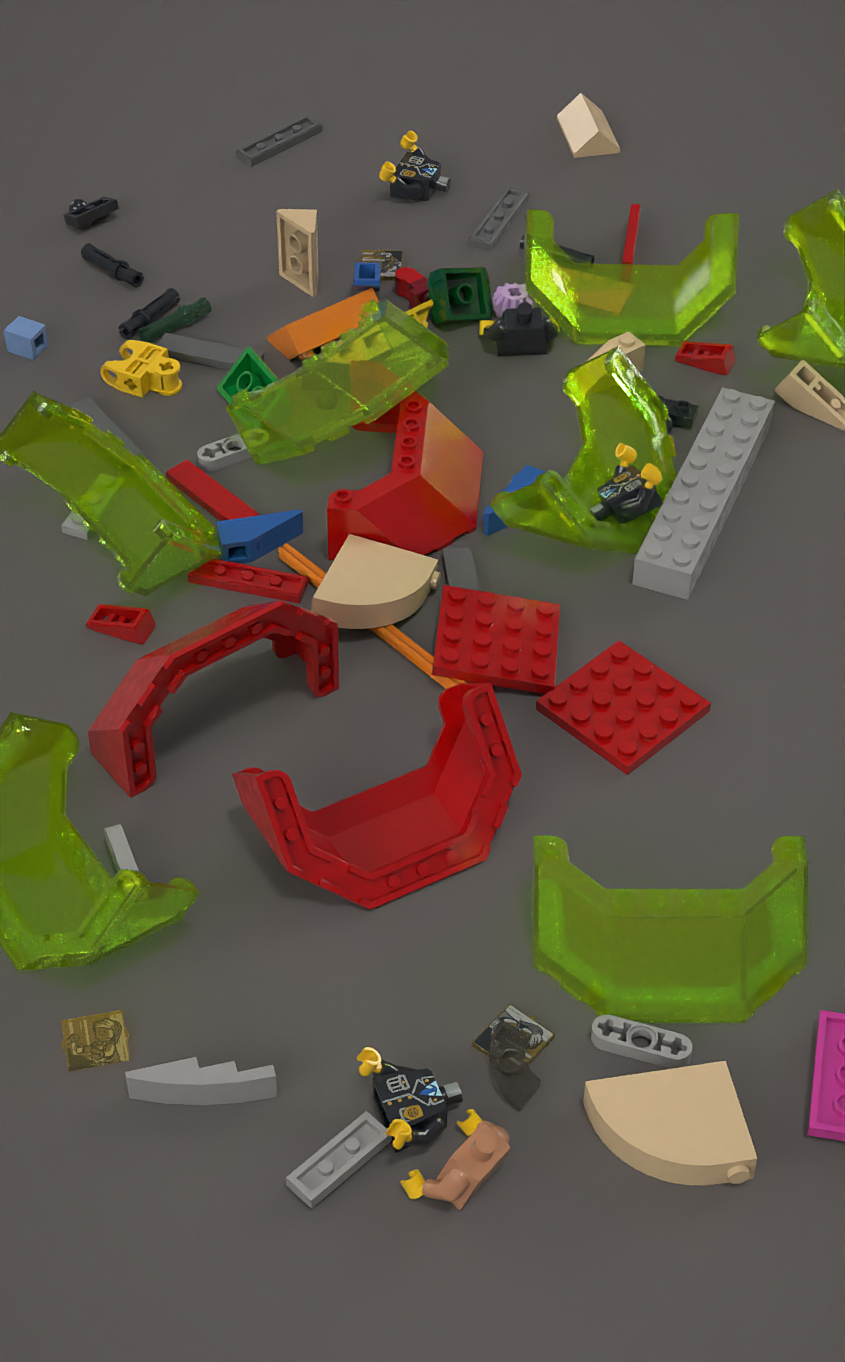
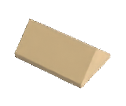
(586, 129)
(298, 248)

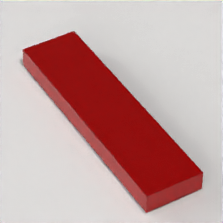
(631, 235)
(208, 492)
(250, 580)

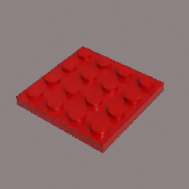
(496, 639)
(623, 707)

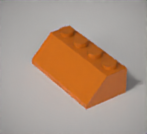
(319, 328)

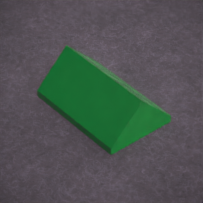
(247, 373)

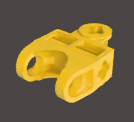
(143, 370)

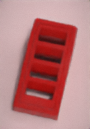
(707, 356)
(132, 624)

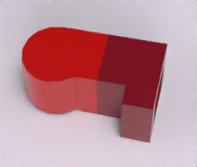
(412, 286)

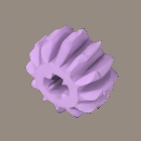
(510, 297)

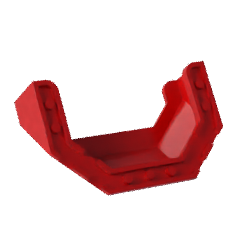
(426, 495)
(123, 729)
(406, 827)

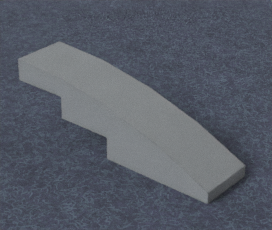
(189, 1085)

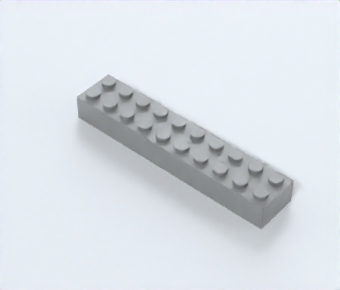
(703, 494)

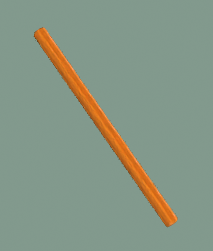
(388, 633)

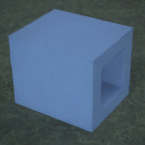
(26, 338)

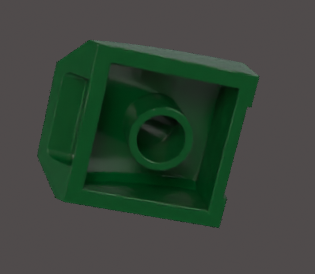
(460, 295)

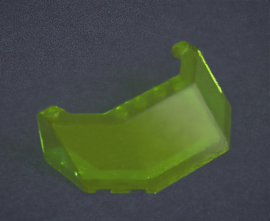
(647, 300)
(818, 330)
(341, 386)
(612, 409)
(113, 490)
(53, 889)
(670, 949)

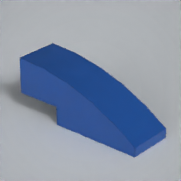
(367, 276)

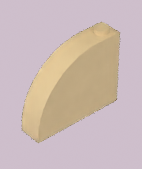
(374, 584)
(675, 1124)

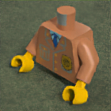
(468, 1167)

